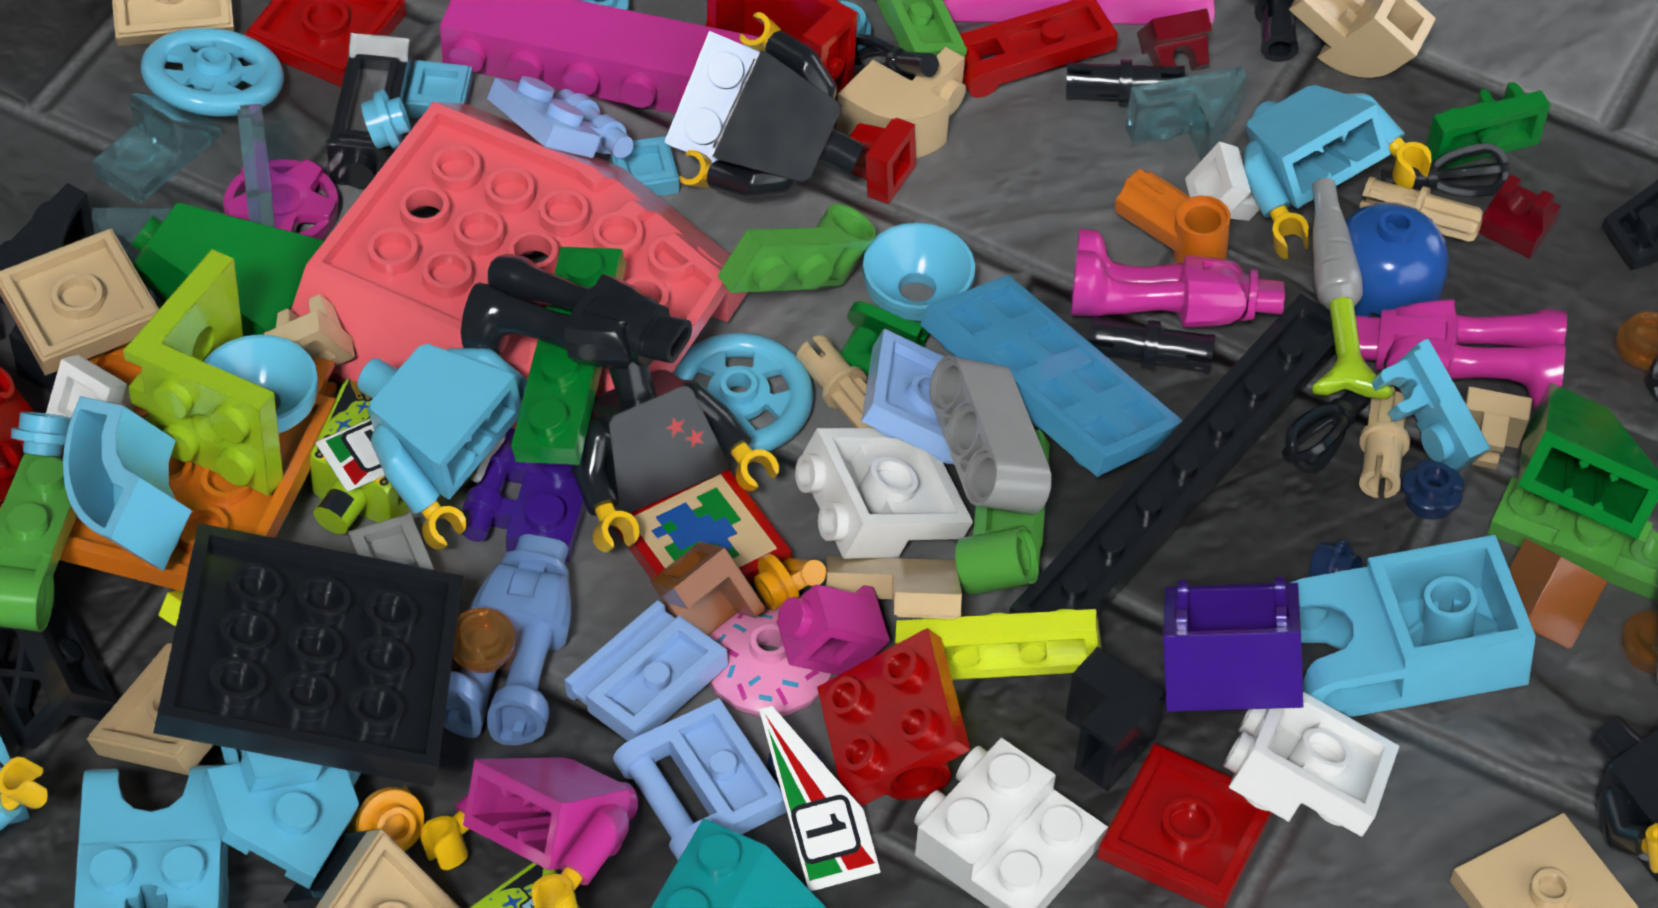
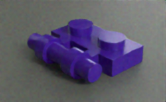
(545, 507)

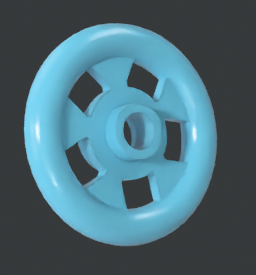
(212, 72)
(770, 359)

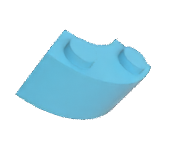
(121, 480)

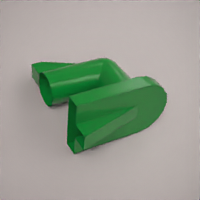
(868, 325)

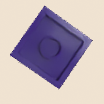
(1232, 646)

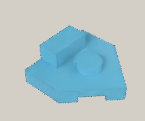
(282, 810)

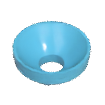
(916, 255)
(274, 365)

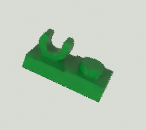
(1506, 123)

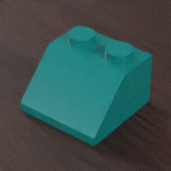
(731, 872)

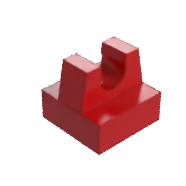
(886, 157)

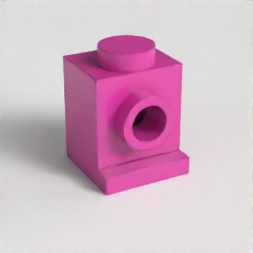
(832, 628)

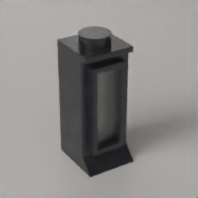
(372, 65)

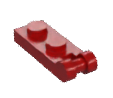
(1035, 44)

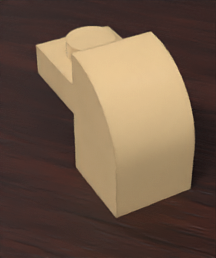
(1366, 35)
(882, 95)

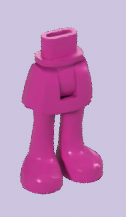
(1198, 290)
(1534, 340)

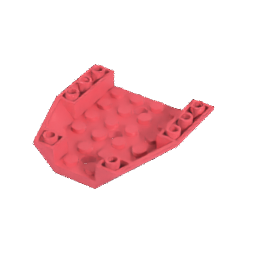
(497, 193)

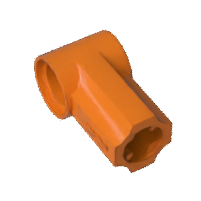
(1179, 221)

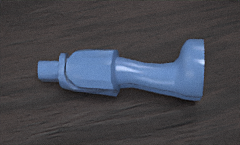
(535, 596)

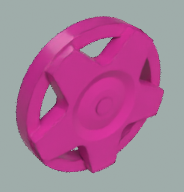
(292, 197)

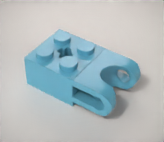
(1416, 628)
(148, 856)

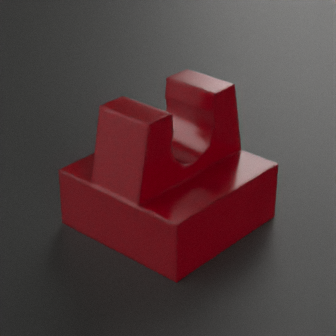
(1177, 32)
(1519, 217)

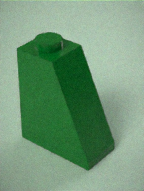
(265, 259)
(1587, 462)

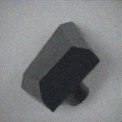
(1635, 228)

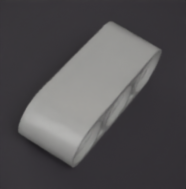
(990, 435)

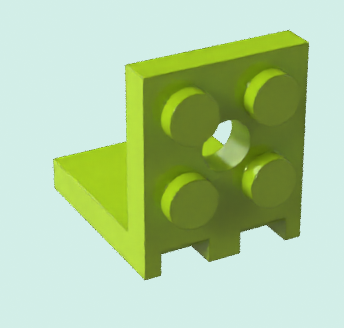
(208, 411)

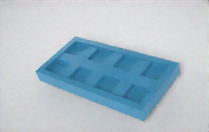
(1061, 376)

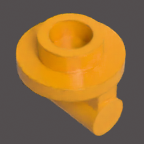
(784, 580)
(392, 811)

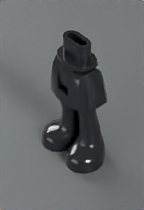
(607, 323)

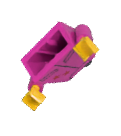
(544, 812)

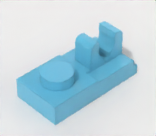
(1442, 416)

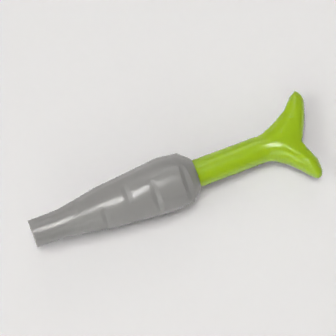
(1339, 289)

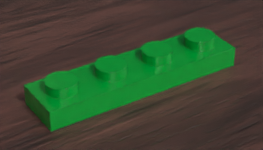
(560, 391)

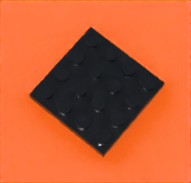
(312, 655)

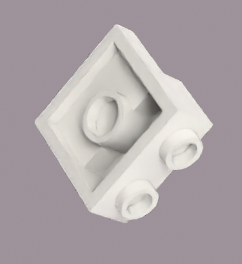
(878, 492)
(1312, 760)
(1006, 830)

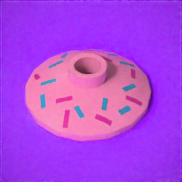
(760, 676)

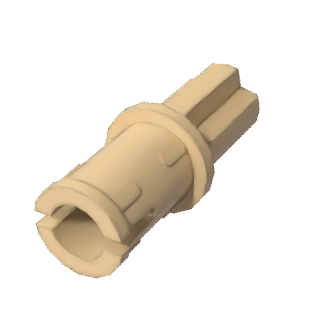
(1450, 216)
(841, 384)
(1383, 447)

